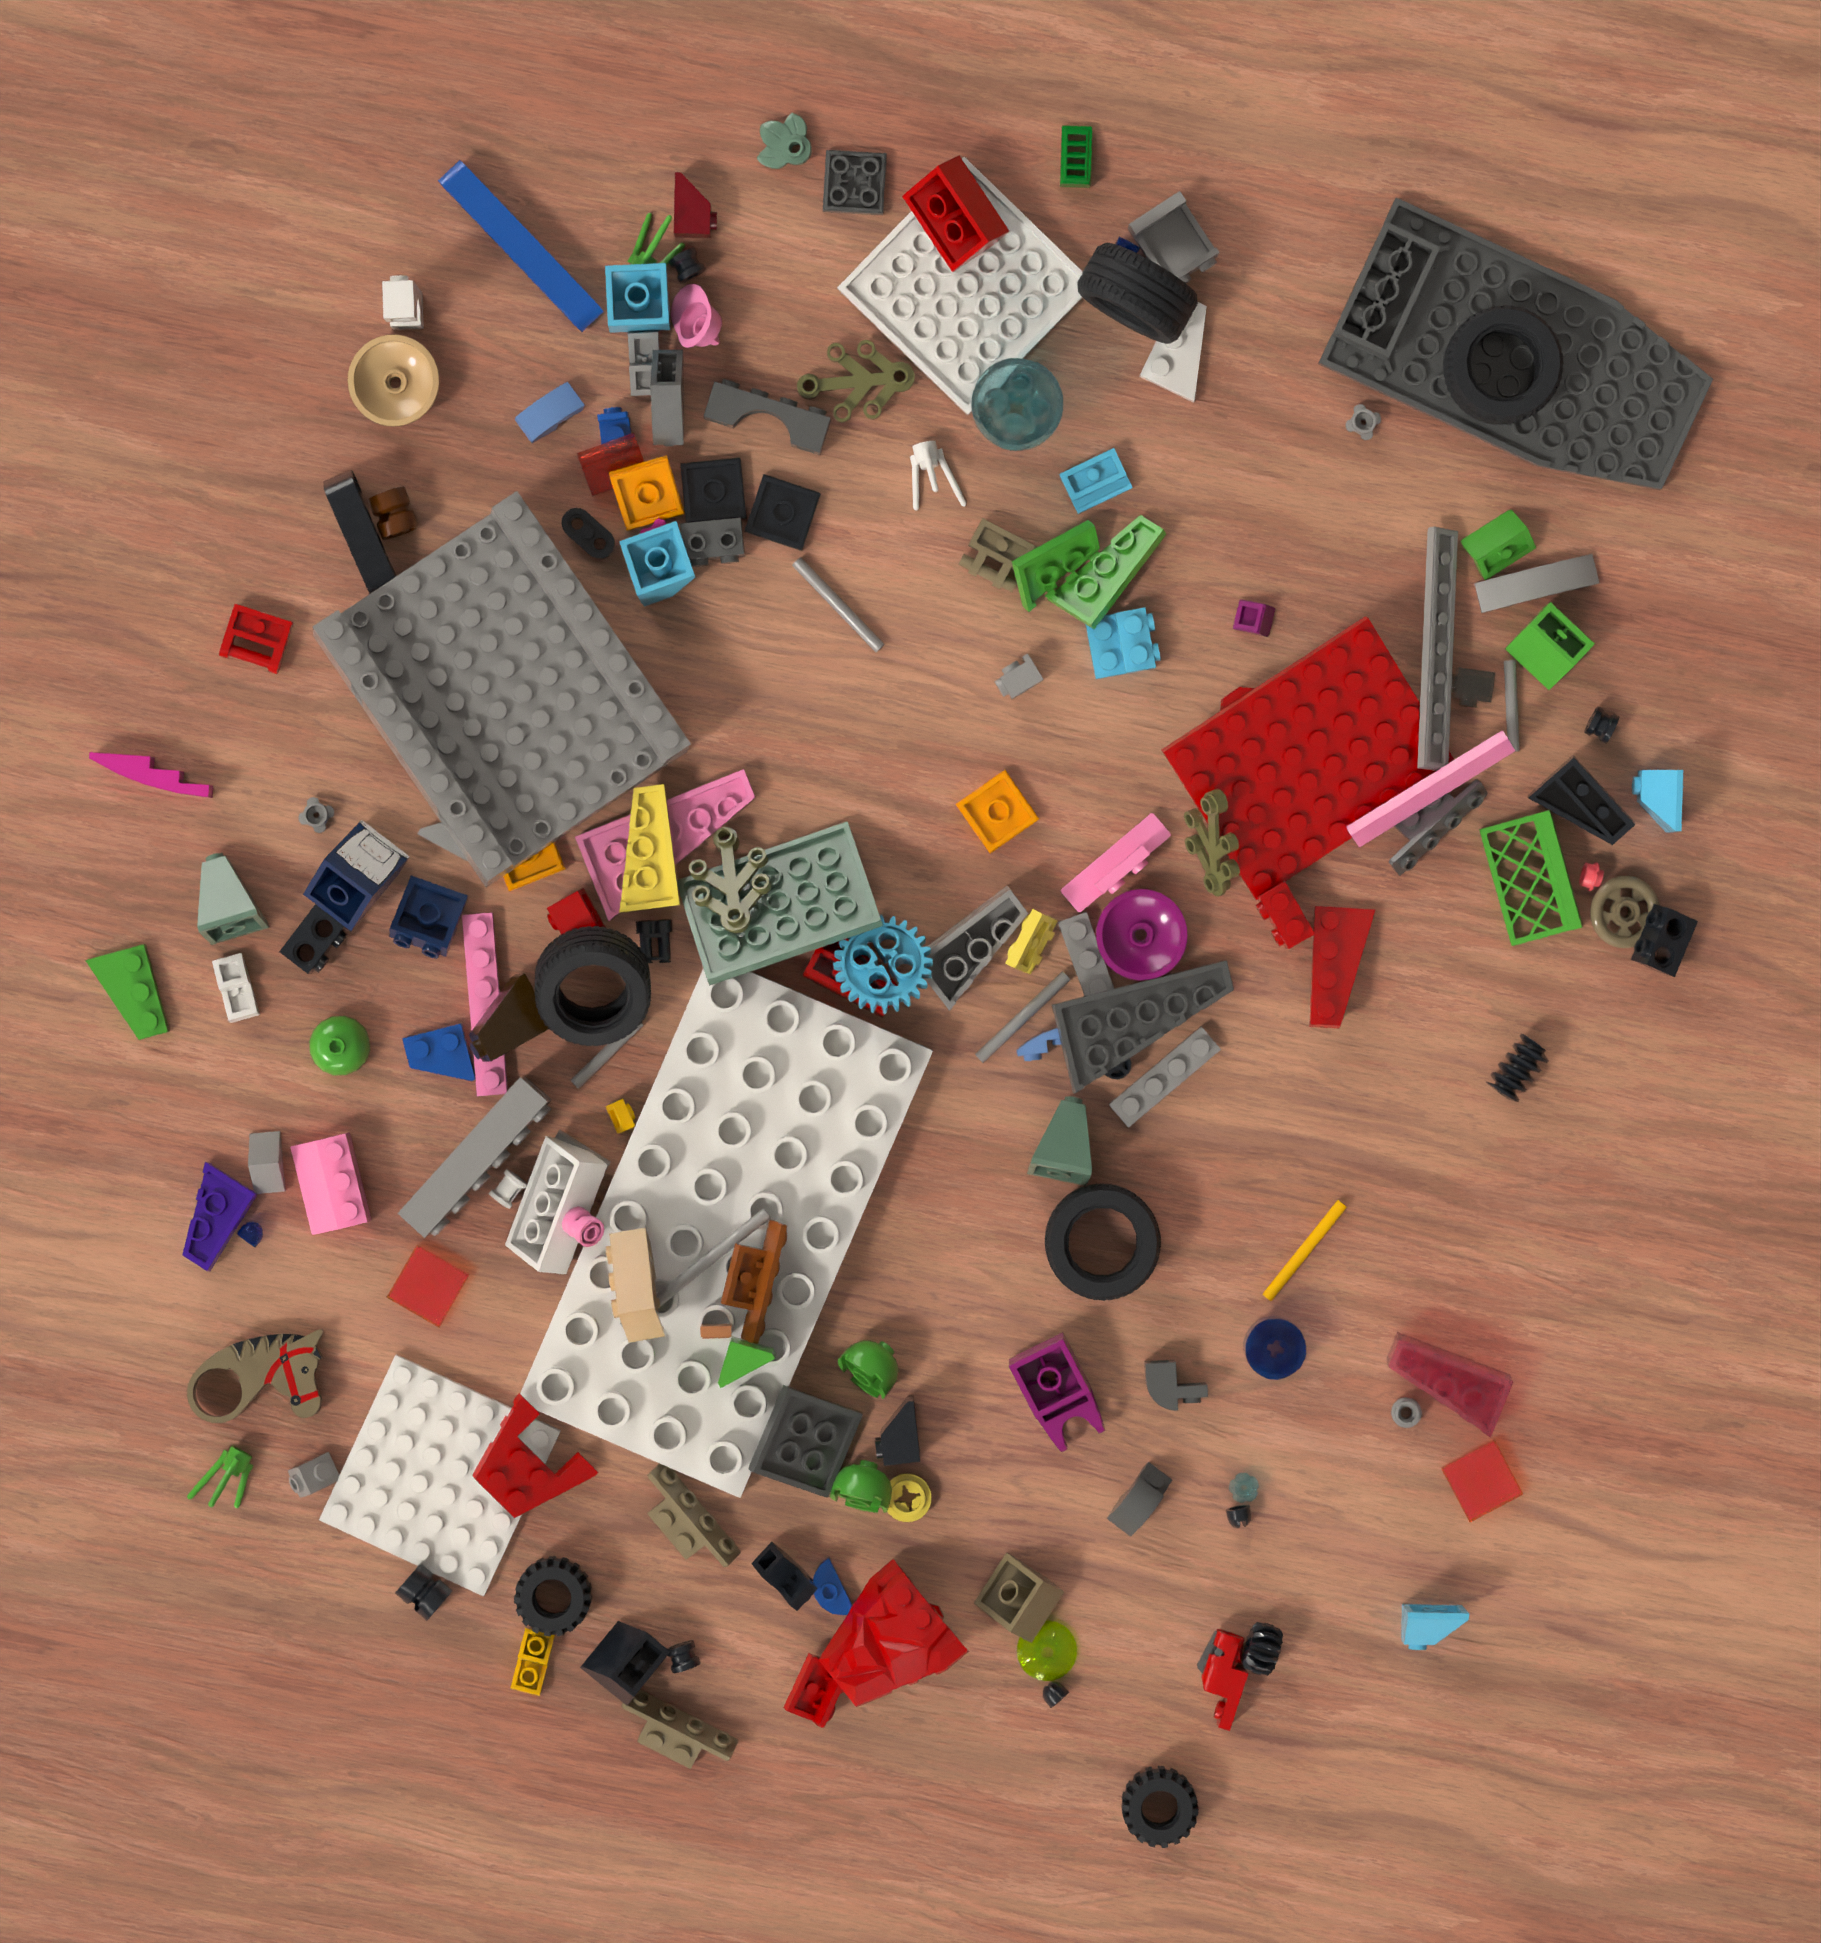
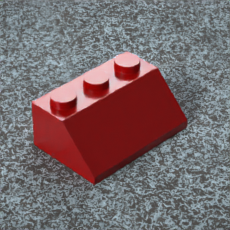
(955, 213)

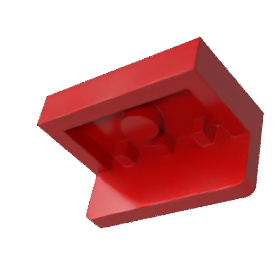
(813, 1693)

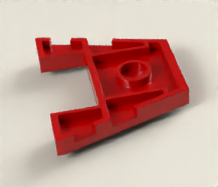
(517, 1474)

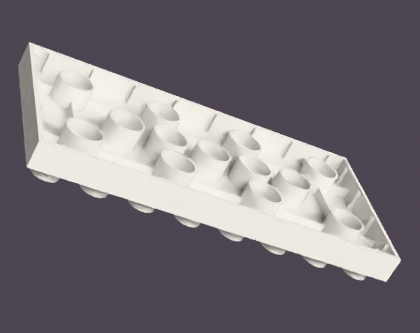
(751, 1111)

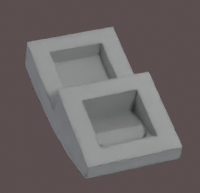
(640, 358)

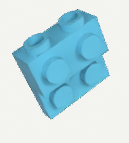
(1123, 644)

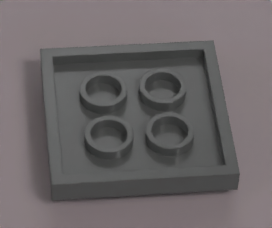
(805, 1441)

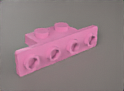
(1121, 858)

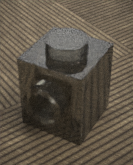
(1472, 686)

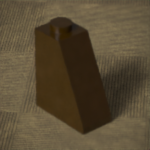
(508, 1021)

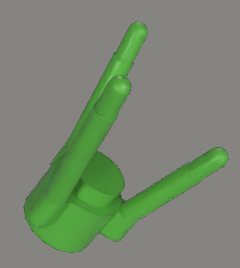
(645, 257)
(235, 1462)

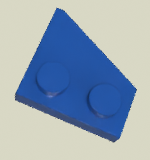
(441, 1052)

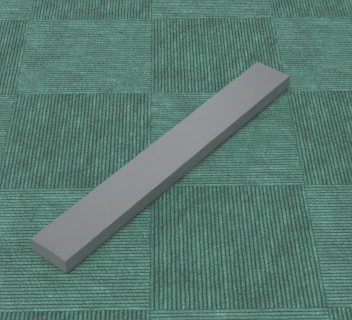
(1437, 648)

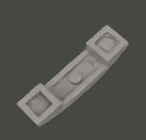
(1536, 583)

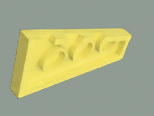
(650, 862)

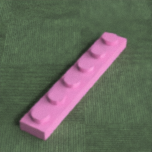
(482, 991)

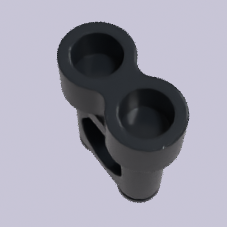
(655, 929)

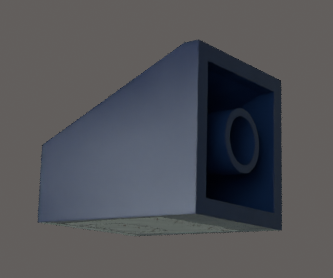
(355, 875)

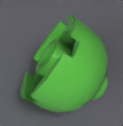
(339, 1045)
(872, 1366)
(863, 1487)

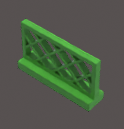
(1557, 873)

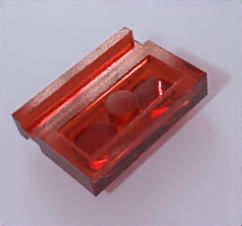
(606, 458)

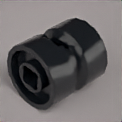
(423, 1591)

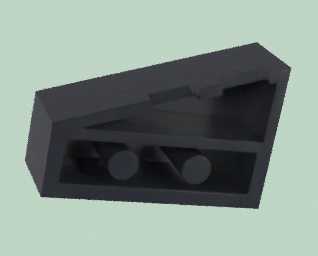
(1583, 801)

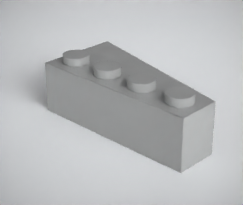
(971, 945)

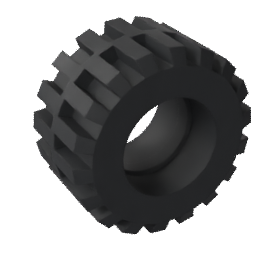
(545, 1621)
(1164, 1832)

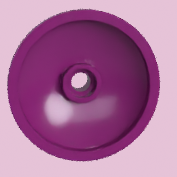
(1164, 938)

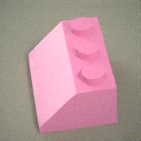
(331, 1183)

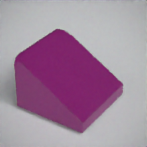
(1254, 618)

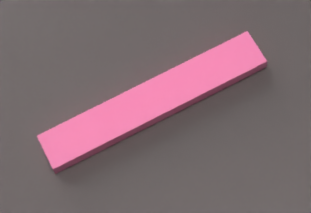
(1430, 788)

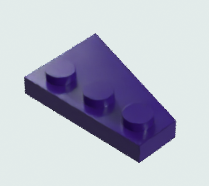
(217, 1215)

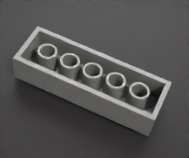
(474, 1156)

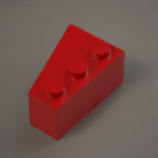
(822, 972)

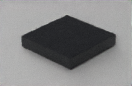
(713, 490)
(782, 512)

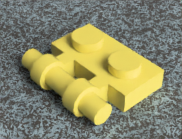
(1035, 933)

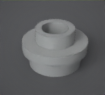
(1410, 1421)

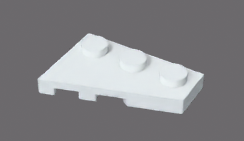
(1177, 364)

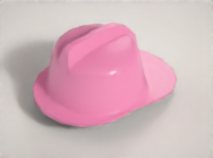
(695, 318)

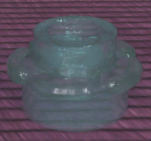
(1251, 1491)

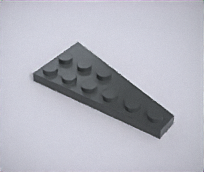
(1120, 1022)

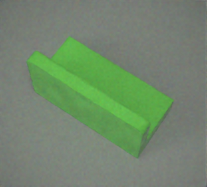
(1498, 544)

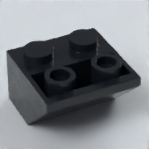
(625, 1661)

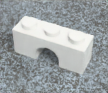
(402, 303)

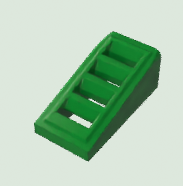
(1073, 180)

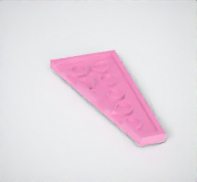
(691, 818)

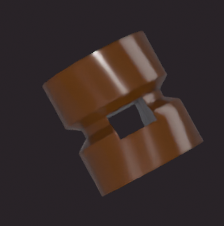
(393, 513)

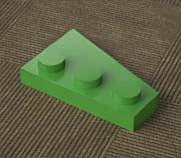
(1045, 565)

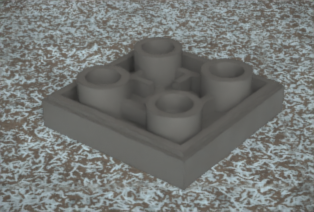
(854, 182)

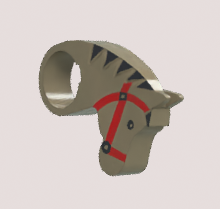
(277, 1359)

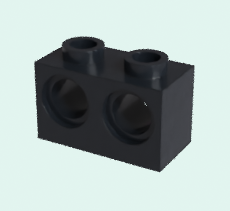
(308, 934)
(1668, 942)

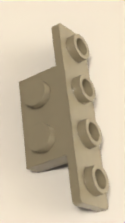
(686, 1520)
(676, 1732)

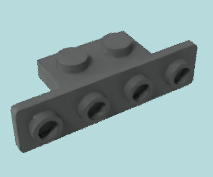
(1432, 822)

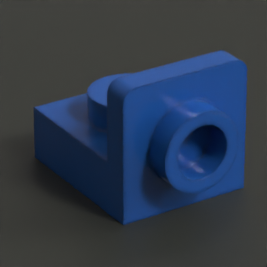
(613, 424)

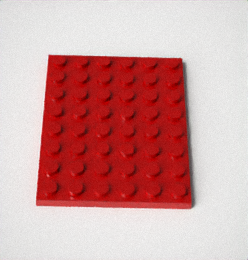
(1306, 755)

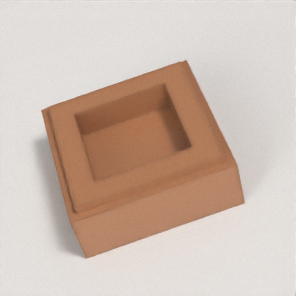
(716, 1330)

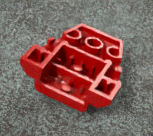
(889, 1639)

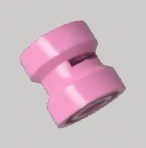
(583, 1226)

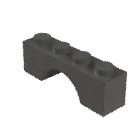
(730, 405)

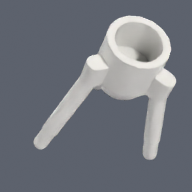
(927, 457)

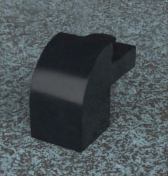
(785, 1575)

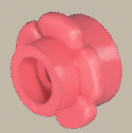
(1591, 876)

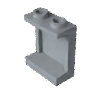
(1174, 238)

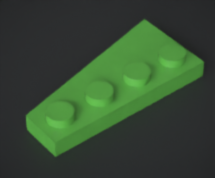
(1103, 579)

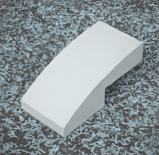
(235, 987)

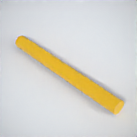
(1304, 1250)

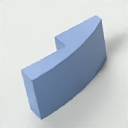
(549, 411)
(1035, 1046)

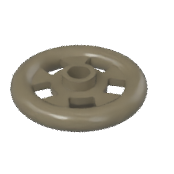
(1611, 890)

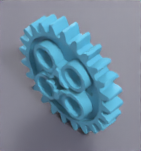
(906, 951)

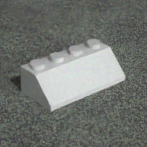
(559, 1181)

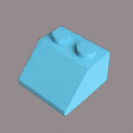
(637, 297)

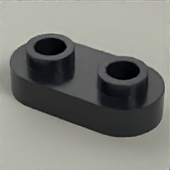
(588, 534)

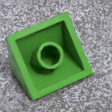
(742, 1359)

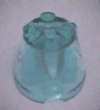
(1023, 384)

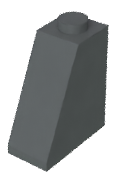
(667, 397)

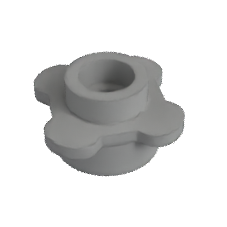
(1372, 419)
(307, 816)

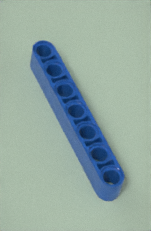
(520, 246)

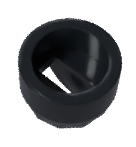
(1239, 1514)
(1054, 1693)

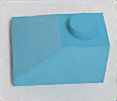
(657, 563)
(1661, 796)
(1429, 1623)

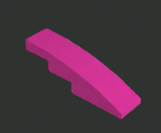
(142, 770)

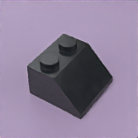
(899, 1436)

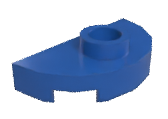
(830, 1591)

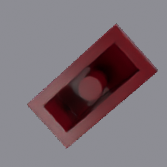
(691, 211)

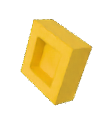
(621, 1115)

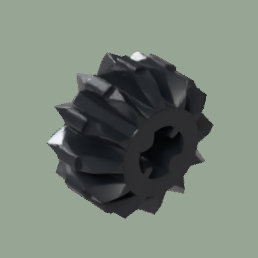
(1262, 1648)

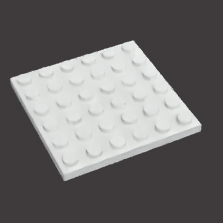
(968, 317)
(413, 1479)

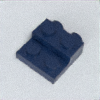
(427, 917)

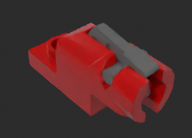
(1222, 1675)

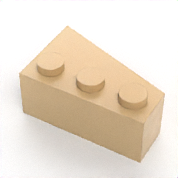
(634, 1284)

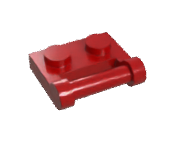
(260, 629)

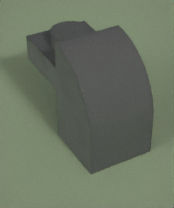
(1163, 1386)
(1140, 1499)

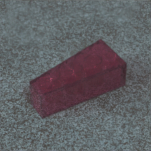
(1453, 1380)

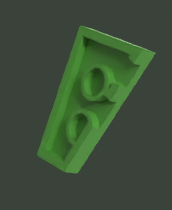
(133, 989)

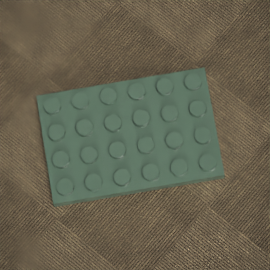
(813, 901)

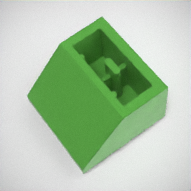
(1549, 646)

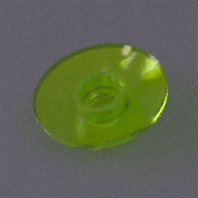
(1064, 1652)

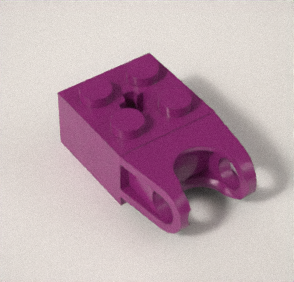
(1057, 1399)

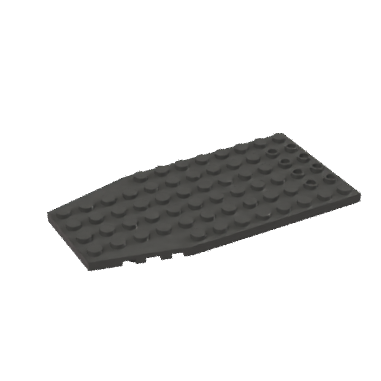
(1622, 387)

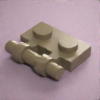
(998, 545)

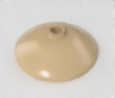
(372, 375)

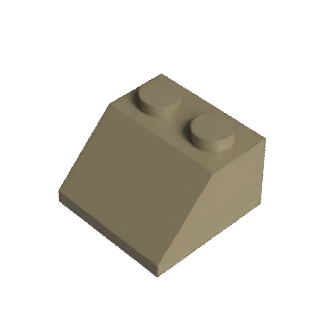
(1018, 1597)

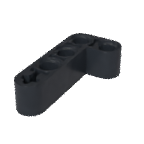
(359, 530)

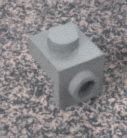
(313, 1475)

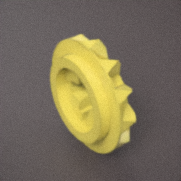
(920, 1503)

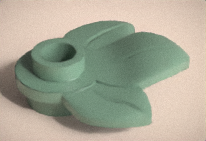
(781, 139)

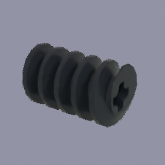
(1519, 1068)

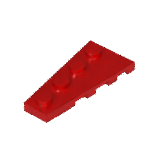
(1335, 961)

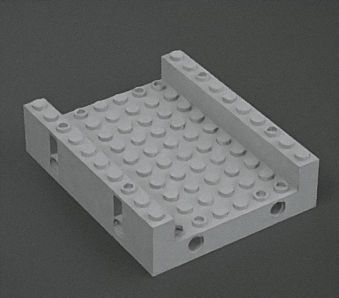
(502, 690)

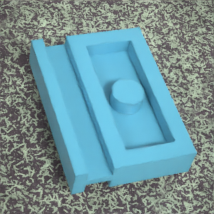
(1095, 481)

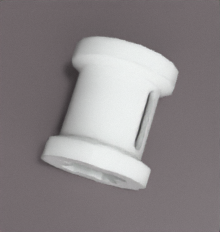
(508, 1189)

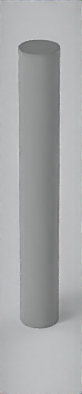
(1511, 703)
(599, 1060)

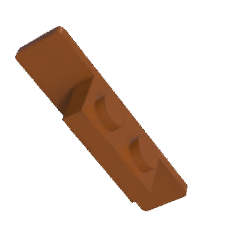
(752, 1279)

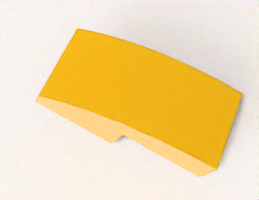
(532, 1662)

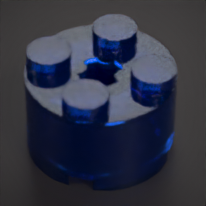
(1282, 1363)

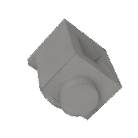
(1018, 678)

